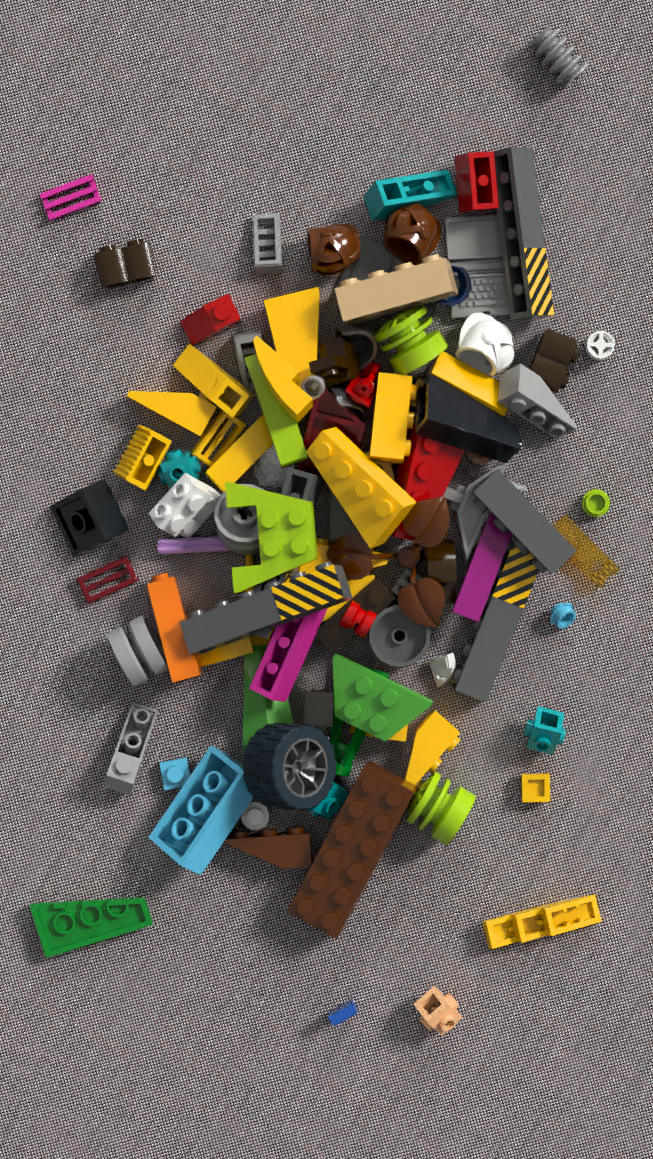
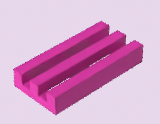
(67, 187)

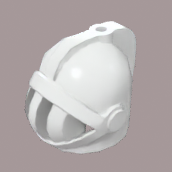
(485, 344)

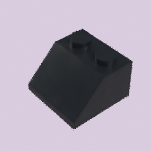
(89, 517)

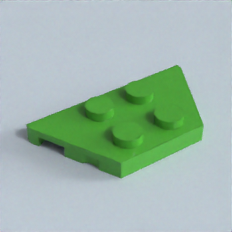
(373, 700)

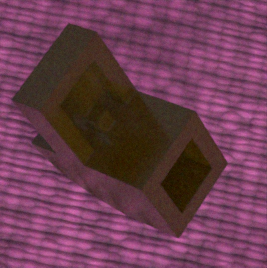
(338, 361)
(442, 568)

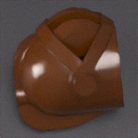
(411, 233)
(333, 248)

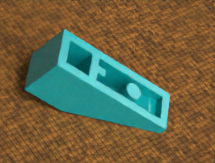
(422, 189)

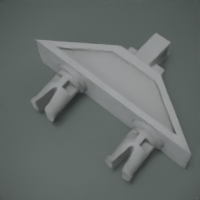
(467, 514)

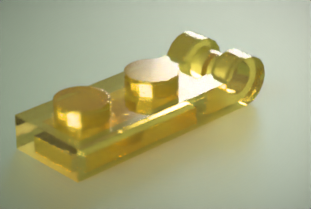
(587, 552)

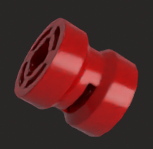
(358, 619)

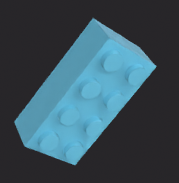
(203, 811)

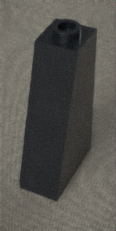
(463, 422)

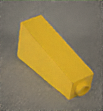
(296, 328)

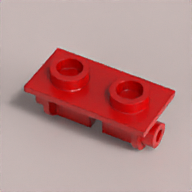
(364, 386)

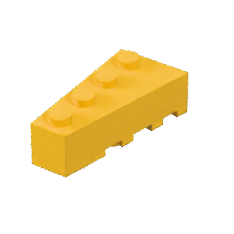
(362, 487)

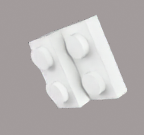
(185, 506)

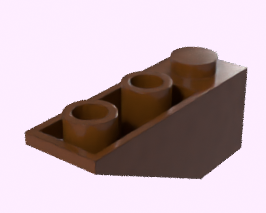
(281, 849)

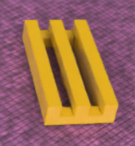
(218, 437)

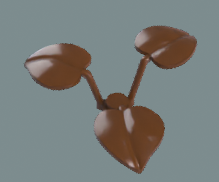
(429, 524)

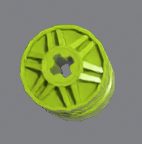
(410, 340)
(440, 808)

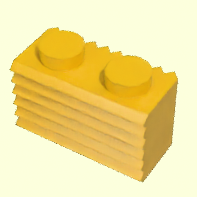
(142, 457)

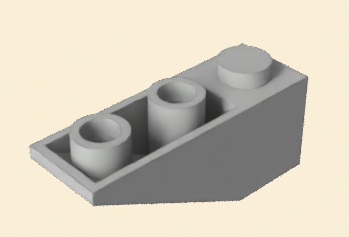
(534, 401)
(131, 749)

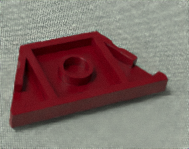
(327, 415)

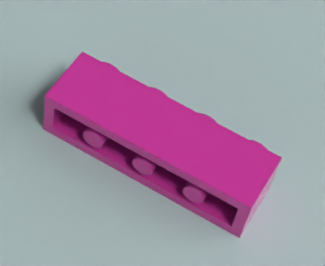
(285, 656)

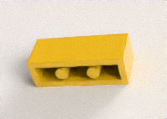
(468, 380)
(392, 418)

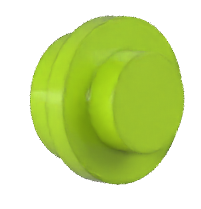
(595, 503)

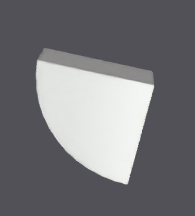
(443, 668)

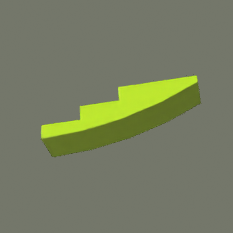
(280, 425)

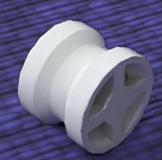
(605, 340)

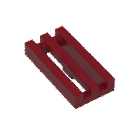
(85, 589)

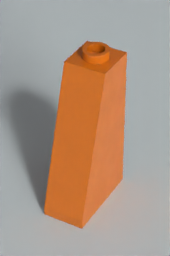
(169, 613)

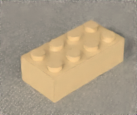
(397, 290)

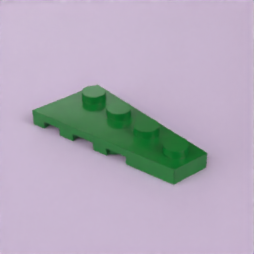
(84, 922)

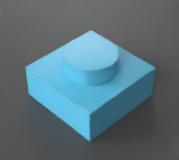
(175, 772)

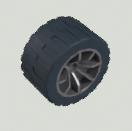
(289, 766)

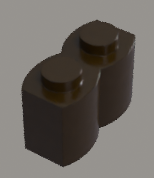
(125, 264)
(553, 357)

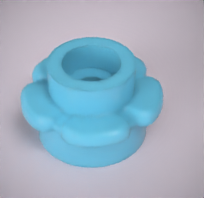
(562, 615)

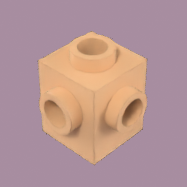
(438, 1011)

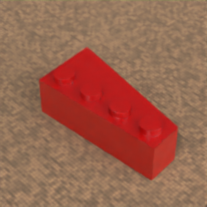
(426, 471)

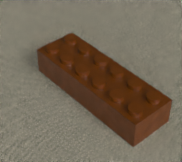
(353, 849)

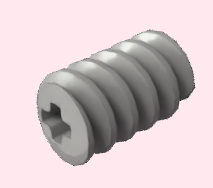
(558, 56)

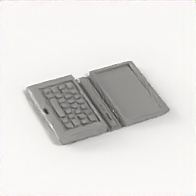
(476, 247)

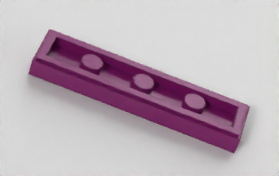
(481, 571)

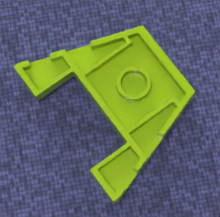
(284, 533)

